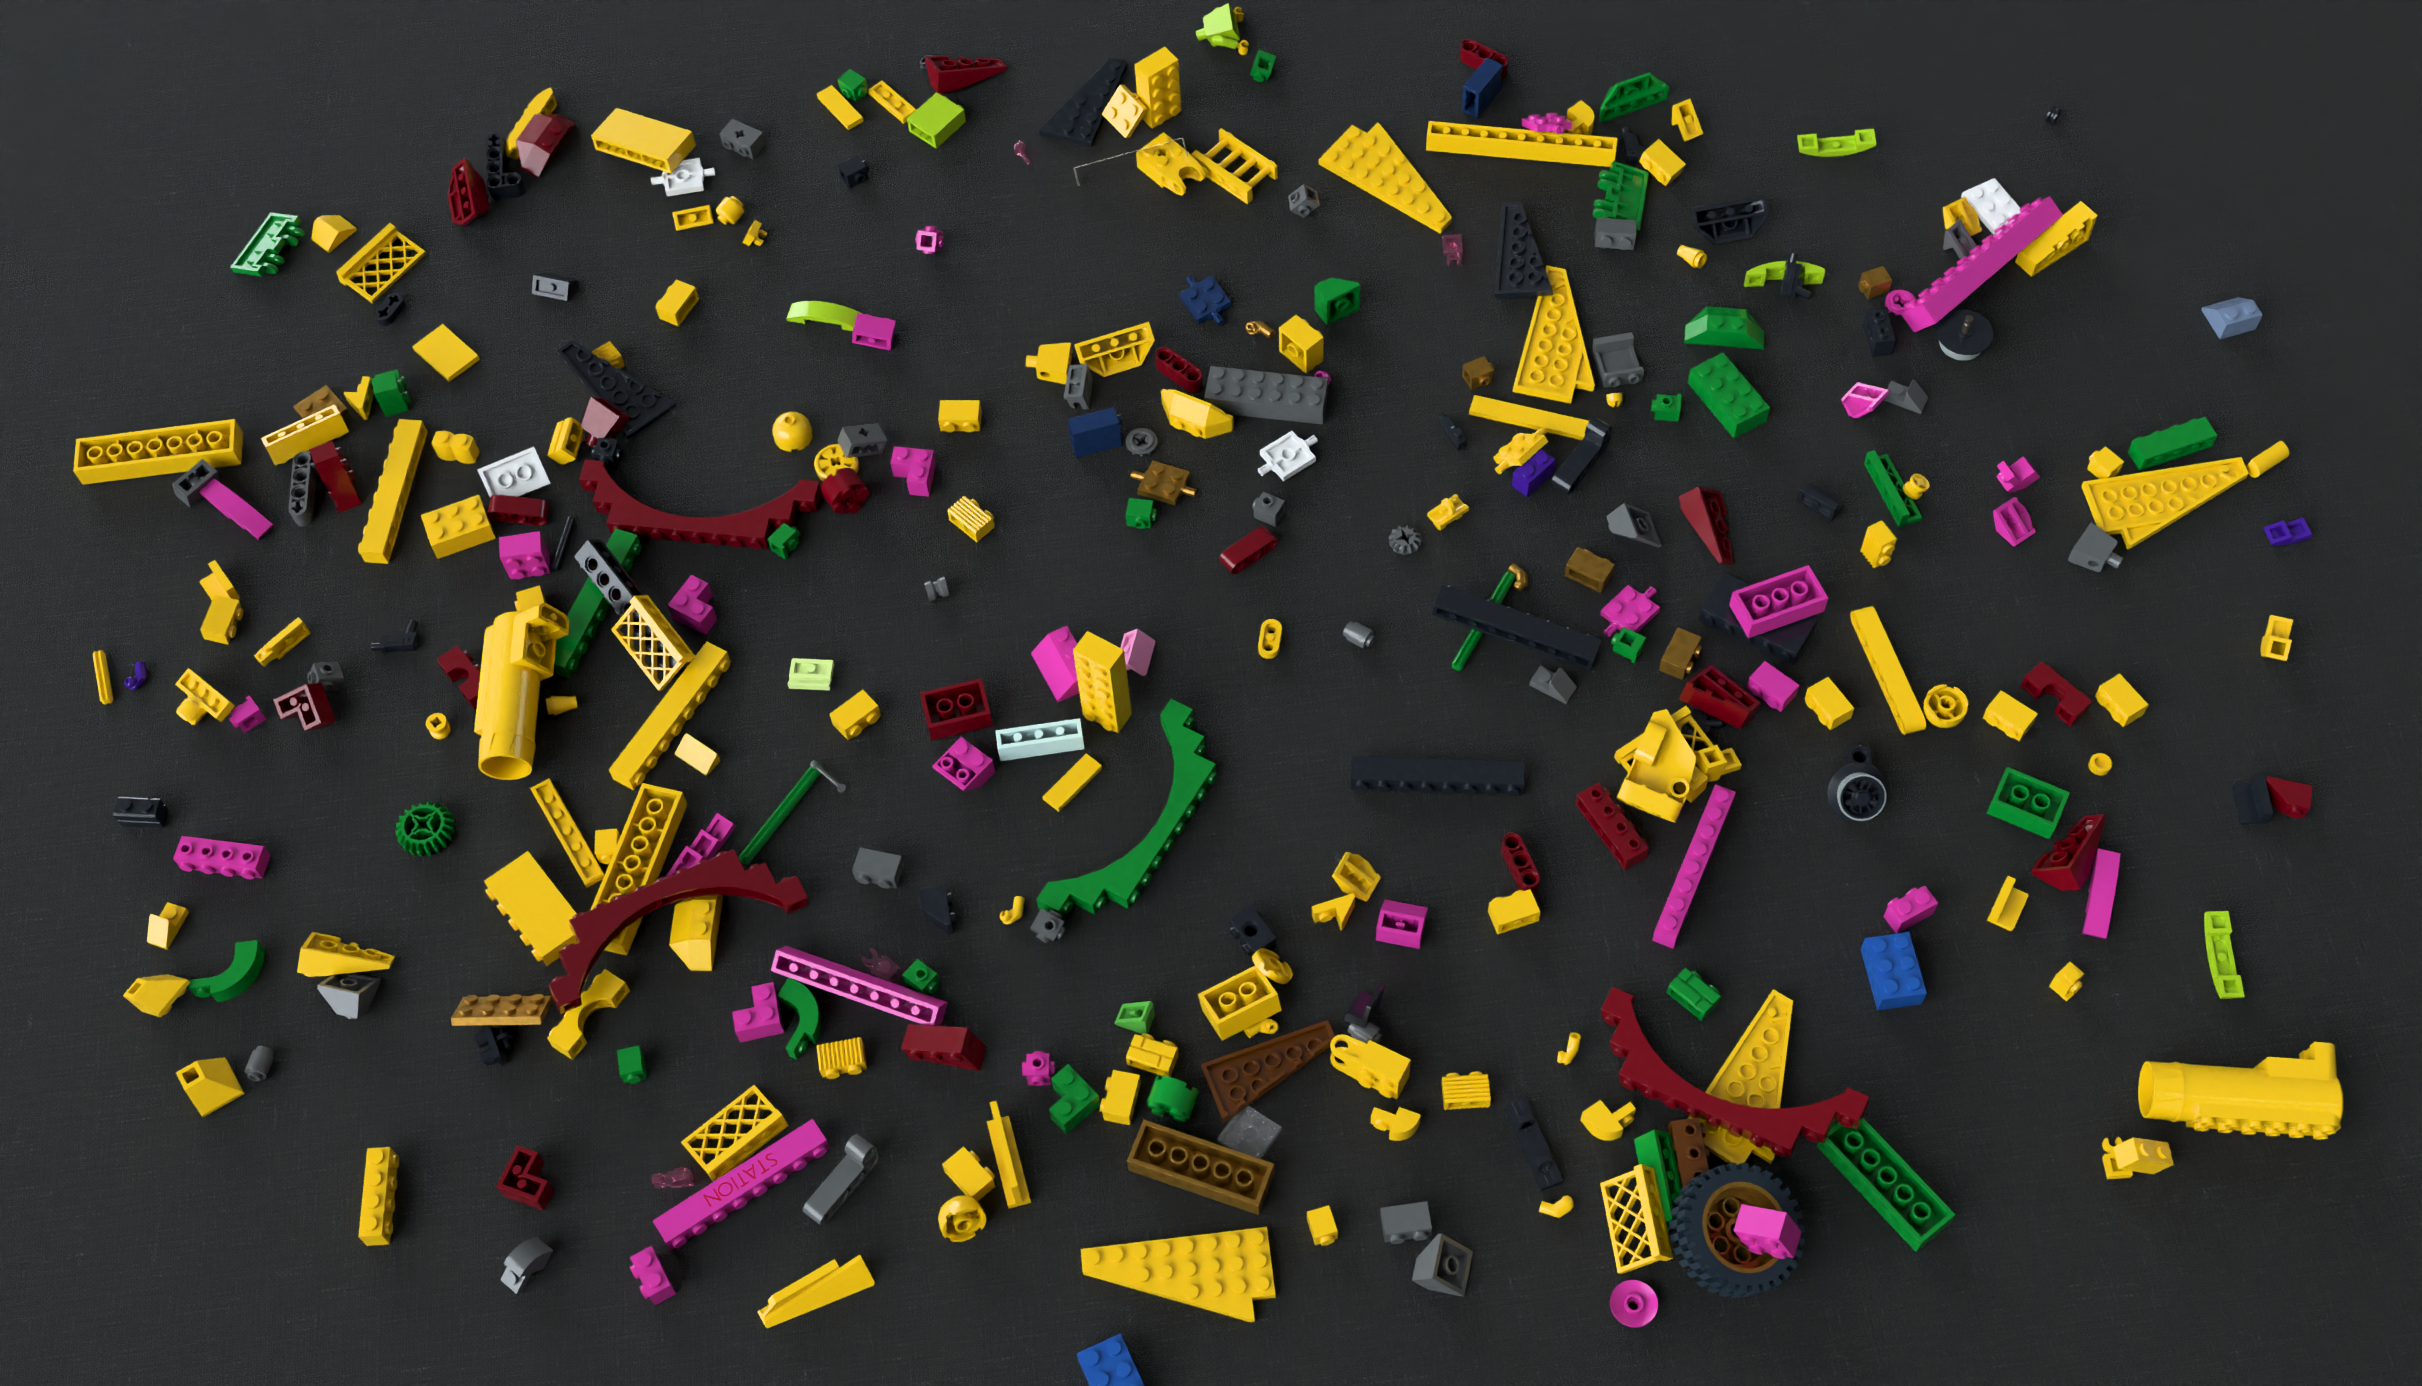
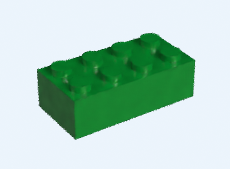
(1728, 395)

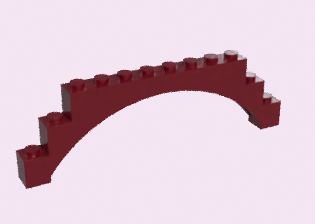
(738, 530)
(709, 877)
(1772, 1128)

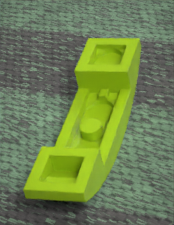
(1836, 146)
(1775, 270)
(823, 312)
(2221, 956)

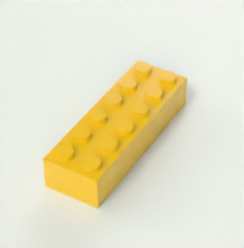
(1102, 682)

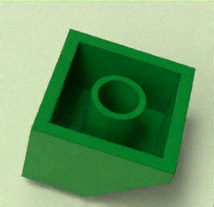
(1336, 299)

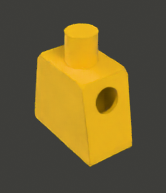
(1052, 362)

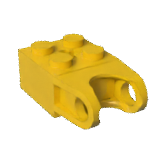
(1168, 164)
(1371, 1065)

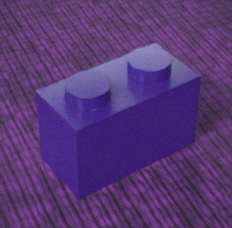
(1533, 473)

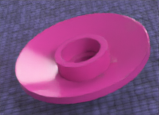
(1634, 1292)

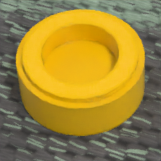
(2100, 764)

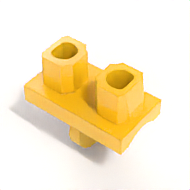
(1447, 511)

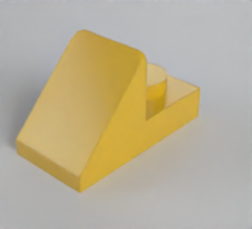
(1687, 120)
(362, 399)
(1339, 908)
(164, 928)

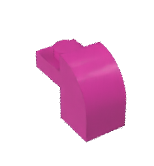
(2017, 475)

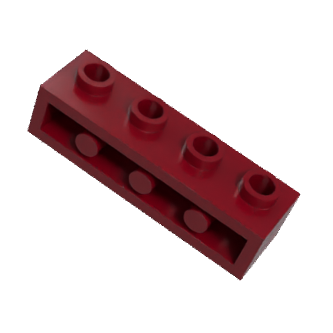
(1612, 826)

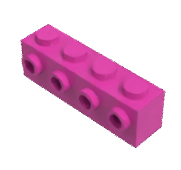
(221, 857)

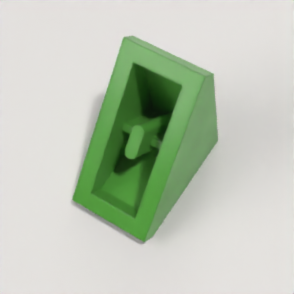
(1136, 1016)

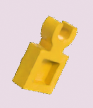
(2110, 1162)

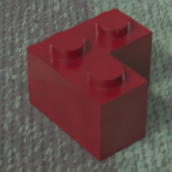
(308, 704)
(521, 1180)

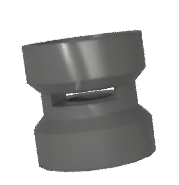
(936, 588)

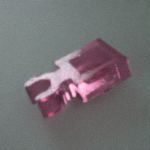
(1452, 247)
(881, 967)
(678, 1178)

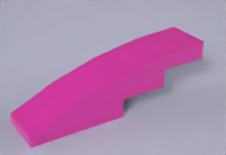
(236, 508)
(705, 844)
(2101, 893)

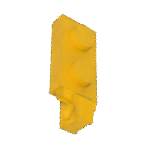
(283, 642)

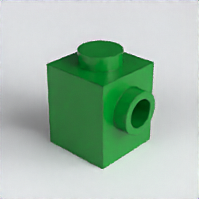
(853, 85)
(1140, 513)
(921, 978)

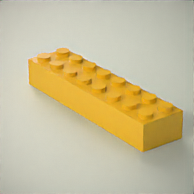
(157, 451)
(641, 851)

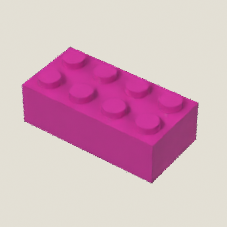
(1778, 601)

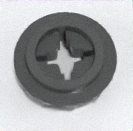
(1139, 435)
(1400, 545)

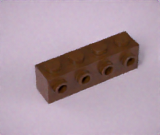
(1689, 1148)

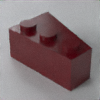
(336, 475)
(1720, 697)
(944, 1046)

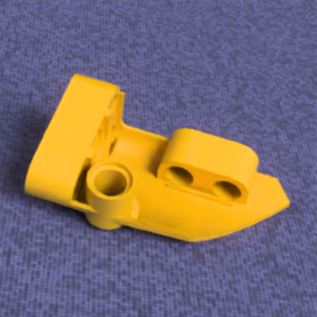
(1658, 765)

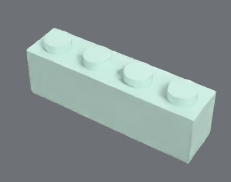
(1039, 739)

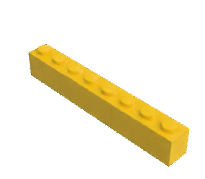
(393, 491)
(670, 716)

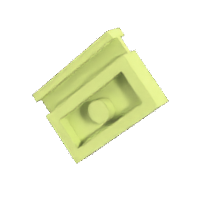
(810, 674)

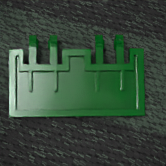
(1624, 193)
(267, 241)

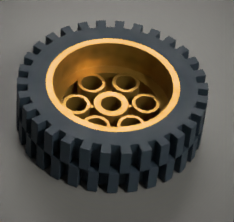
(1706, 1199)

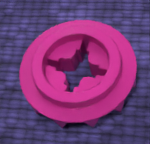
(1892, 300)

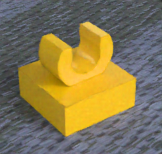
(753, 233)

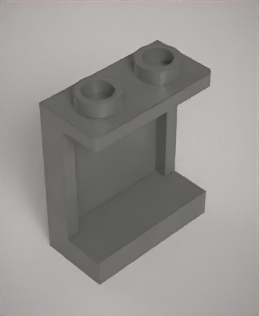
(1617, 360)

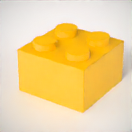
(1301, 343)

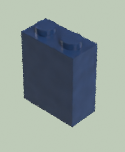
(1482, 88)
(1095, 432)

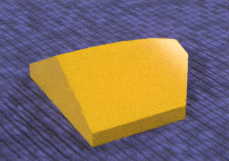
(1962, 211)
(331, 231)
(1356, 876)

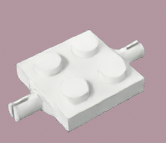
(685, 178)
(1287, 455)

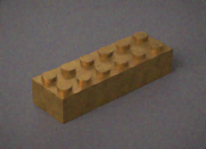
(1201, 1167)

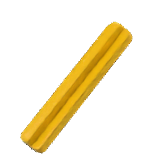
(102, 676)

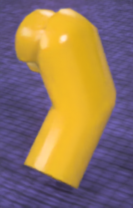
(1014, 914)
(1265, 1026)
(1558, 1209)

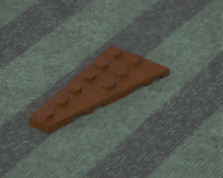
(1252, 1072)

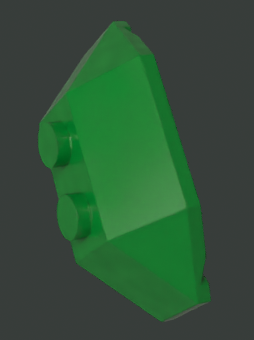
(1632, 96)
(1724, 328)

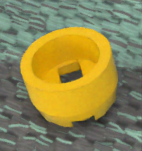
(1614, 399)

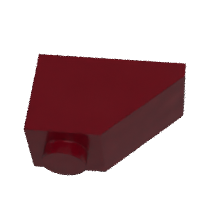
(2289, 796)

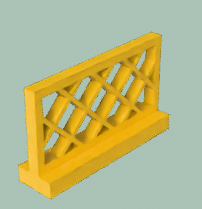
(370, 255)
(661, 628)
(1680, 718)
(744, 1144)
(1008, 1159)
(1656, 1230)

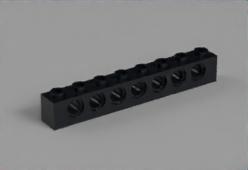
(616, 588)

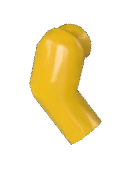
(1572, 1049)

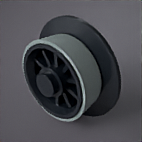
(1964, 334)
(1857, 792)

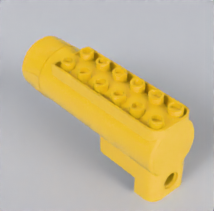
(514, 661)
(2271, 1098)

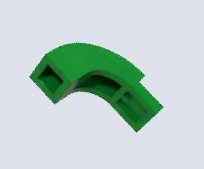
(237, 978)
(801, 1000)

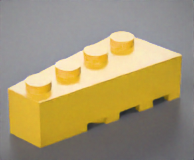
(2058, 239)

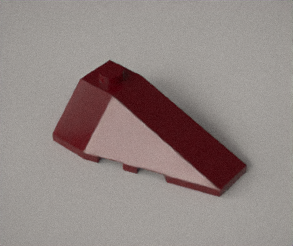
(953, 74)
(1706, 514)
(2073, 857)

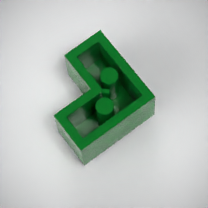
(391, 392)
(1076, 1102)

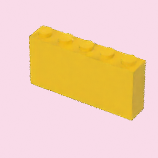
(643, 140)
(533, 906)

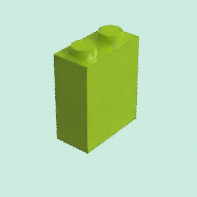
(936, 120)

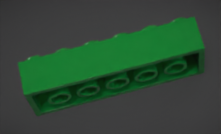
(1887, 1183)

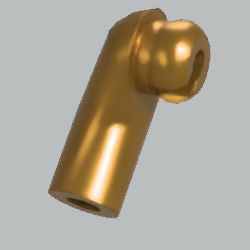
(1259, 327)
(1521, 577)

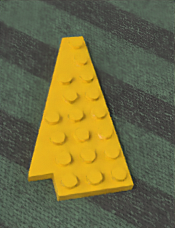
(1382, 170)
(1554, 349)
(2152, 500)
(1752, 1077)
(1204, 1270)

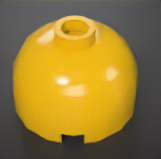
(792, 431)
(1945, 706)
(961, 1218)

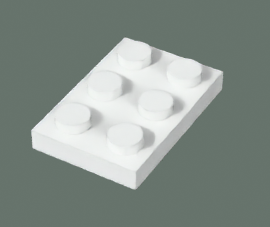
(1991, 204)
(514, 474)

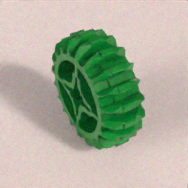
(423, 840)

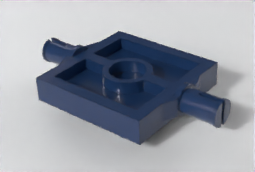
(1205, 299)

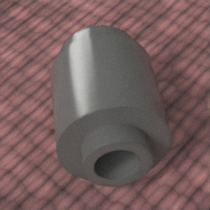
(1359, 634)
(1371, 1033)
(259, 1063)

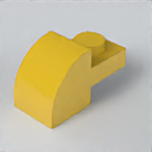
(1401, 1125)

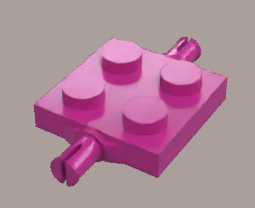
(1547, 123)
(1630, 610)

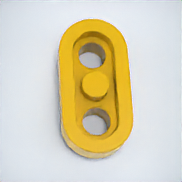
(1270, 640)

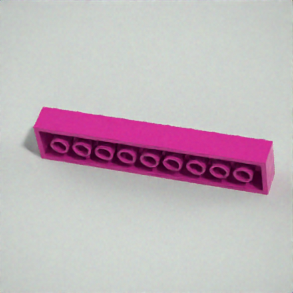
(1981, 263)

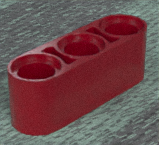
(1474, 54)
(1179, 370)
(518, 510)
(1248, 550)
(1520, 854)

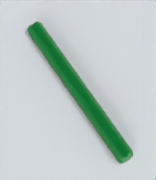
(1474, 636)
(779, 815)

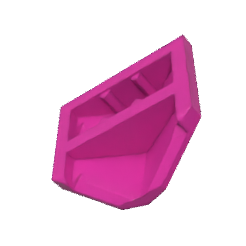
(1863, 399)
(2013, 521)

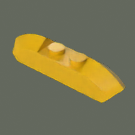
(542, 104)

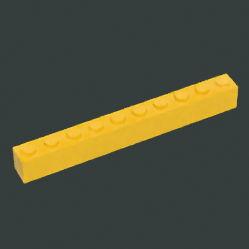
(1521, 144)

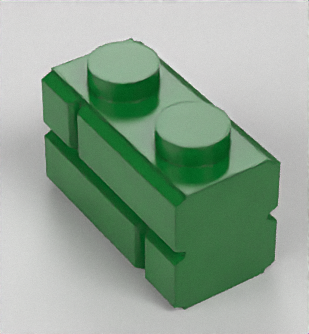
(1694, 994)

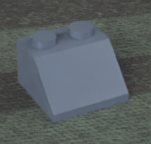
(2233, 316)

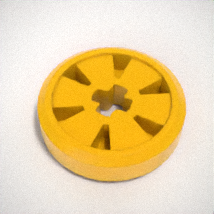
(828, 456)

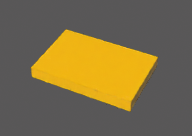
(446, 353)

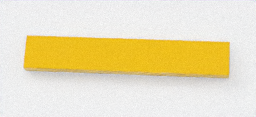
(1528, 417)
(568, 833)

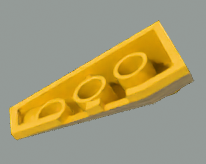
(328, 956)

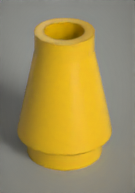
(1693, 256)
(560, 704)

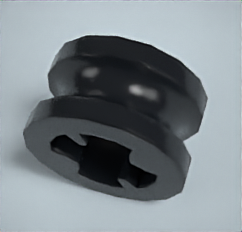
(2053, 114)

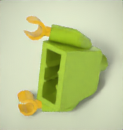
(1222, 28)

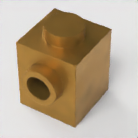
(1875, 282)
(1478, 373)

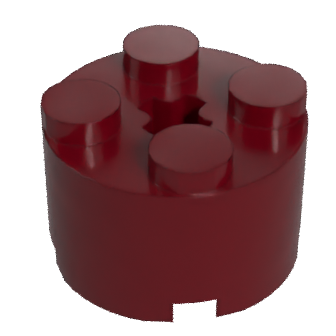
(844, 491)

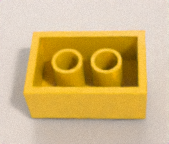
(458, 526)
(1239, 1002)

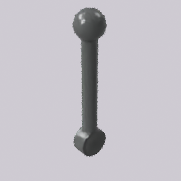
(840, 787)

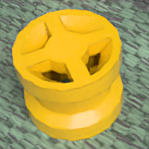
(1916, 486)
(442, 730)

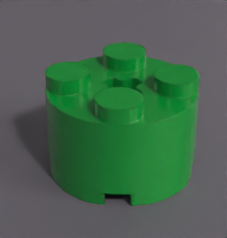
(1173, 1098)

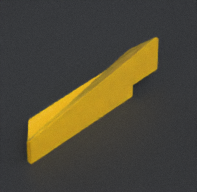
(817, 1290)

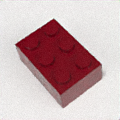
(956, 709)

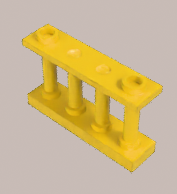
(1231, 181)

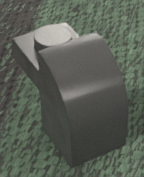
(523, 1261)

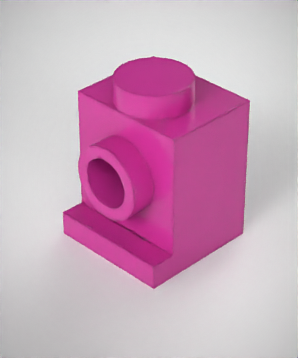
(246, 715)

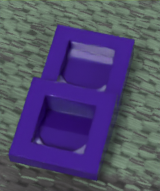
(2287, 533)

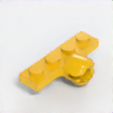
(201, 699)

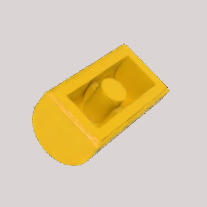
(2267, 459)

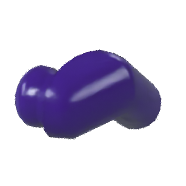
(140, 677)

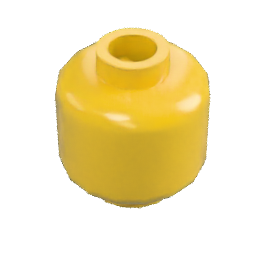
(730, 210)

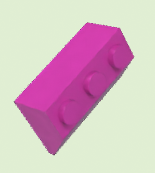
(1057, 663)

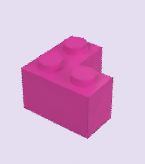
(916, 466)
(691, 605)
(763, 1018)

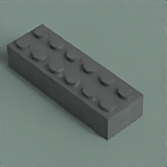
(1267, 394)

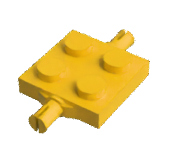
(1520, 449)

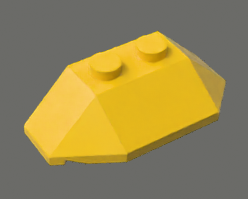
(1116, 350)
(1195, 415)
(696, 931)

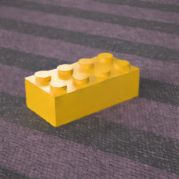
(1159, 86)

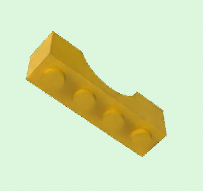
(605, 991)

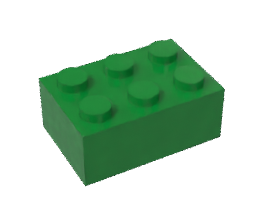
(2028, 803)

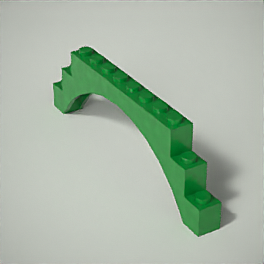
(1128, 875)

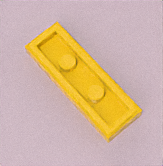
(891, 101)
(840, 107)
(1072, 782)

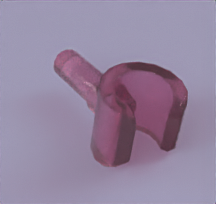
(1019, 149)

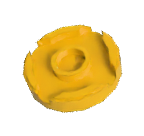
(1271, 967)

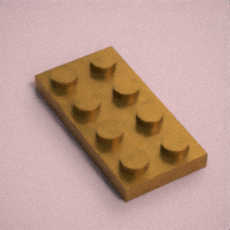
(501, 1010)

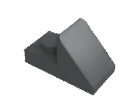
(1959, 239)
(1909, 397)
(1554, 684)

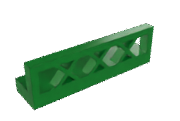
(1888, 491)

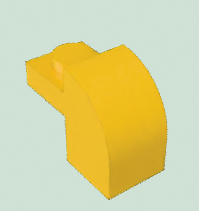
(1582, 119)
(2276, 639)
(1716, 762)
(1604, 1124)

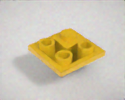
(156, 993)
(210, 1084)

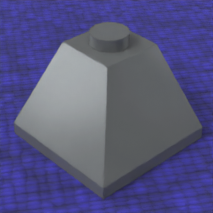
(1633, 524)
(349, 993)
(1443, 1266)

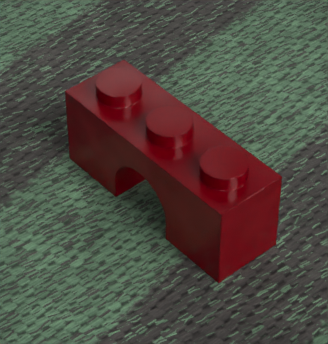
(458, 665)
(2045, 680)

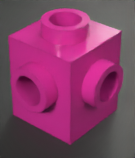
(923, 240)
(1038, 1068)

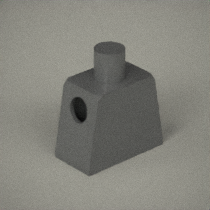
(2095, 550)

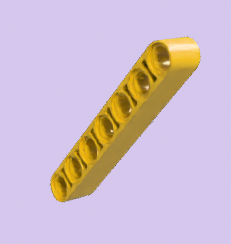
(1888, 670)

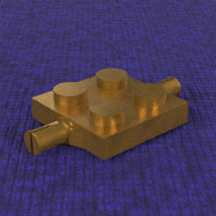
(1163, 483)

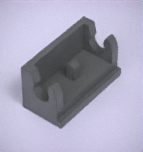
(1078, 385)

